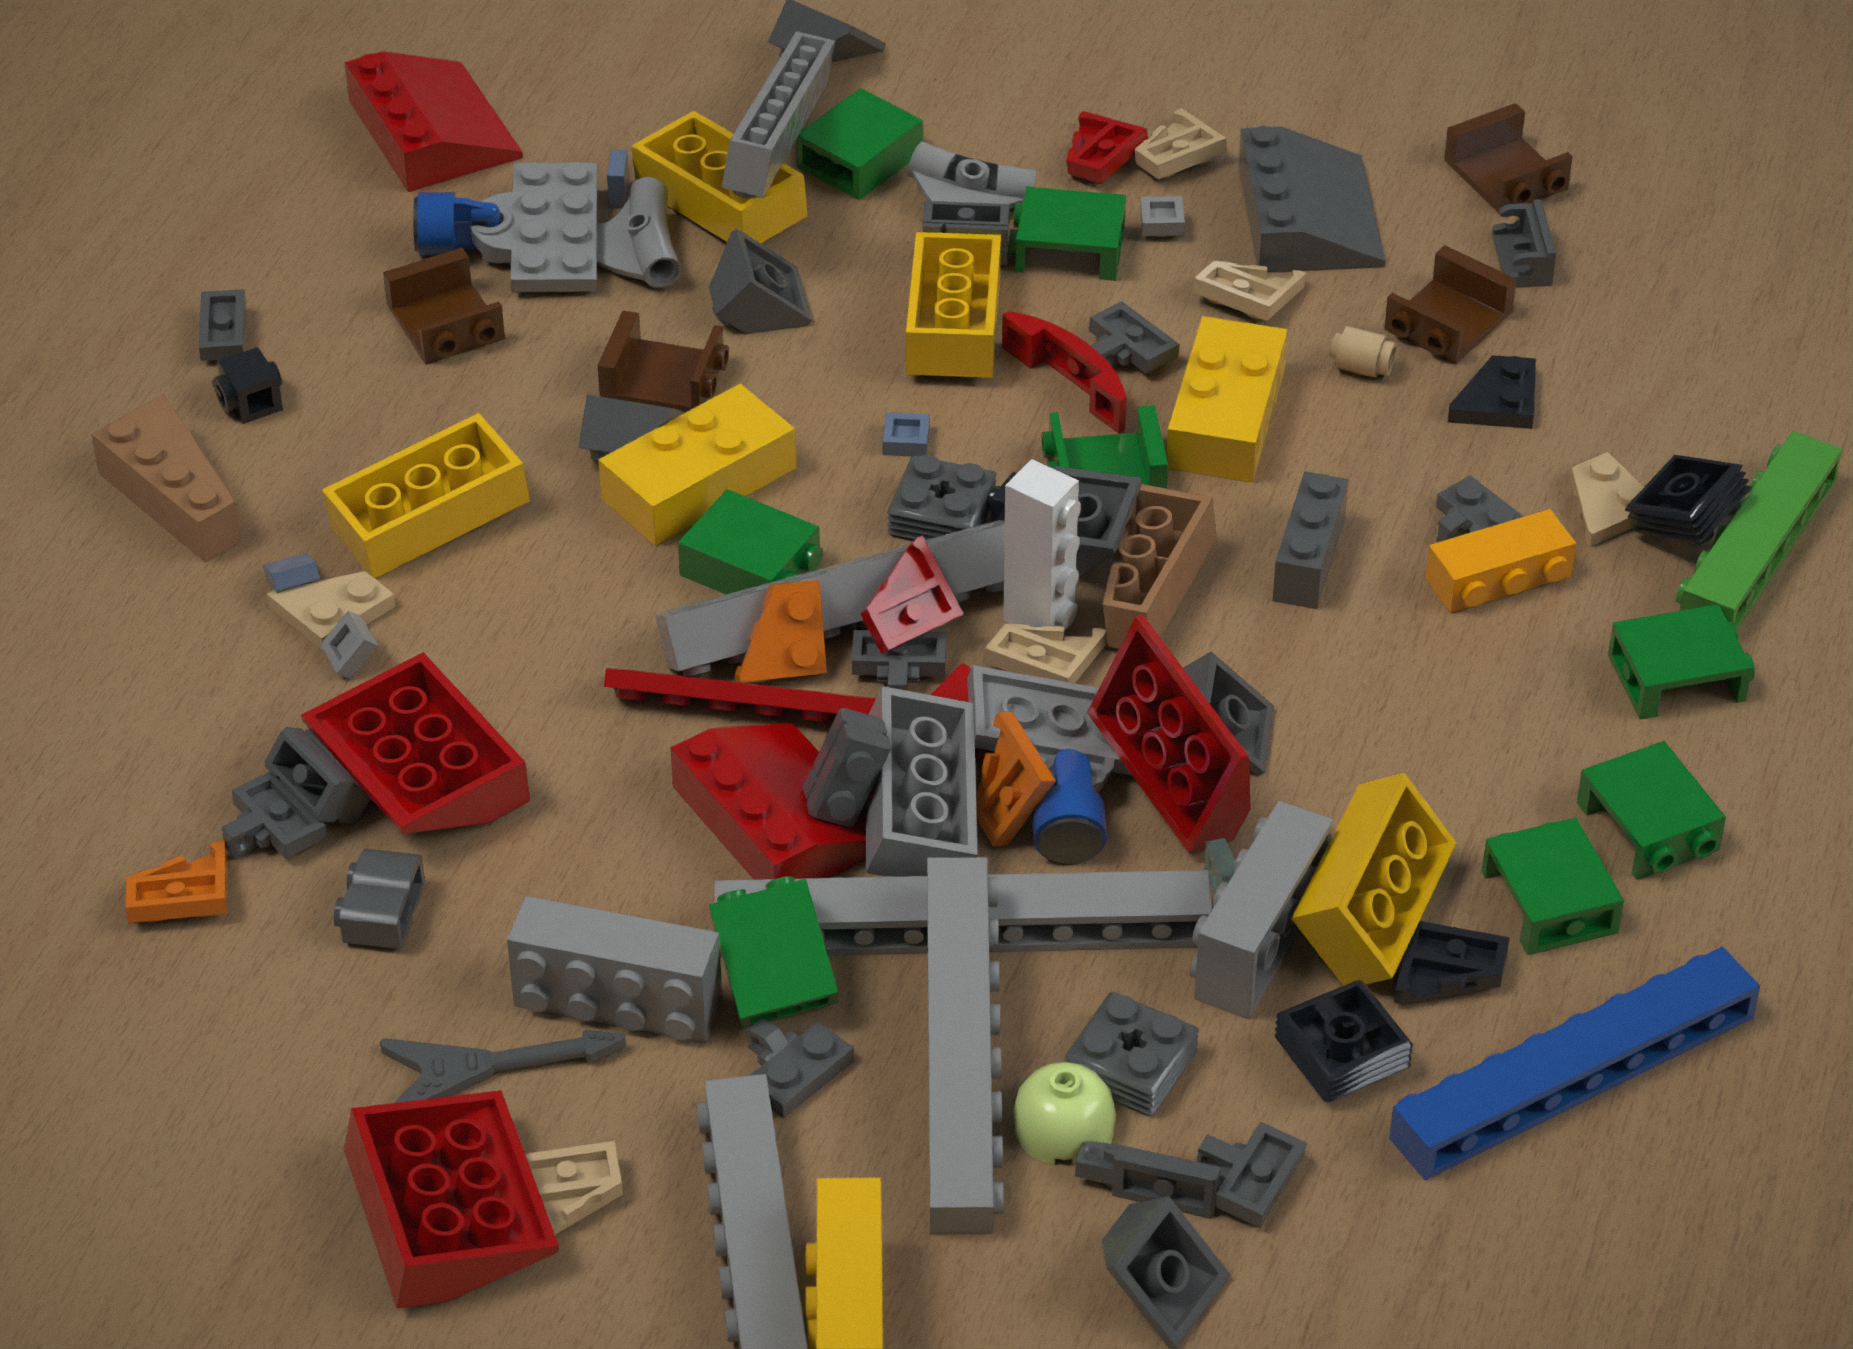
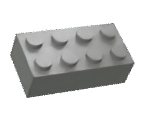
(926, 786)
(1252, 914)
(615, 969)

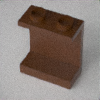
(1501, 163)
(441, 307)
(1454, 308)
(659, 371)

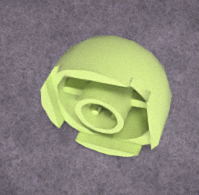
(1061, 1110)

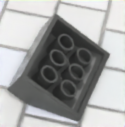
(1306, 203)

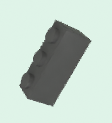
(1310, 540)

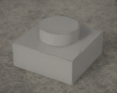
(1162, 216)
(349, 645)

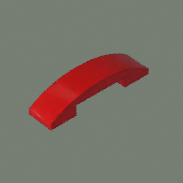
(1038, 340)

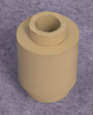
(1363, 352)

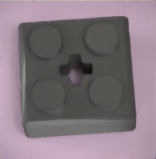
(939, 498)
(1135, 1051)

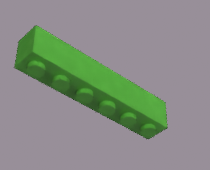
(1763, 528)

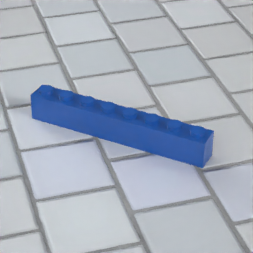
(1572, 1062)

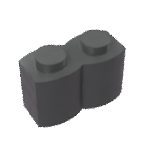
(380, 898)

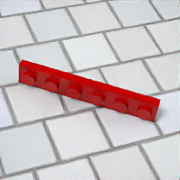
(726, 694)

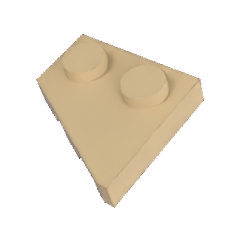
(1179, 146)
(1247, 288)
(1602, 495)
(321, 604)
(1043, 651)
(576, 1181)

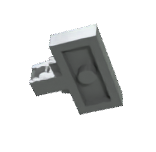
(1131, 338)
(1470, 508)
(902, 665)
(270, 817)
(796, 1063)
(1254, 1172)

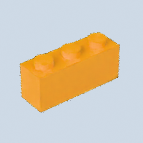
(1500, 560)

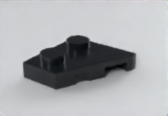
(1498, 394)
(1449, 962)

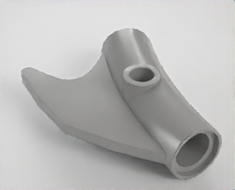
(964, 179)
(639, 238)

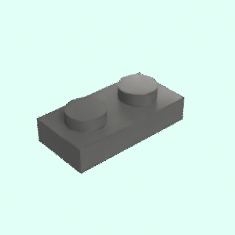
(222, 324)

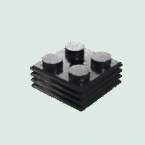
(1688, 499)
(1343, 1040)

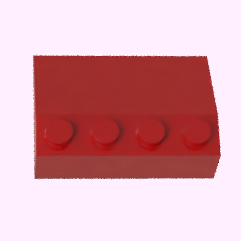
(427, 117)
(1172, 740)
(421, 749)
(753, 800)
(446, 1194)

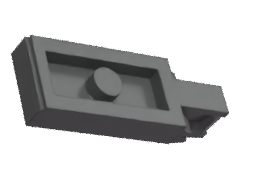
(1150, 1175)

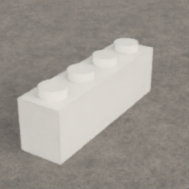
(1041, 547)

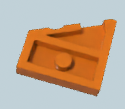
(787, 635)
(1011, 782)
(179, 888)

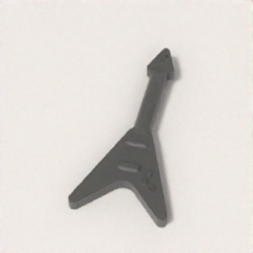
(454, 1068)

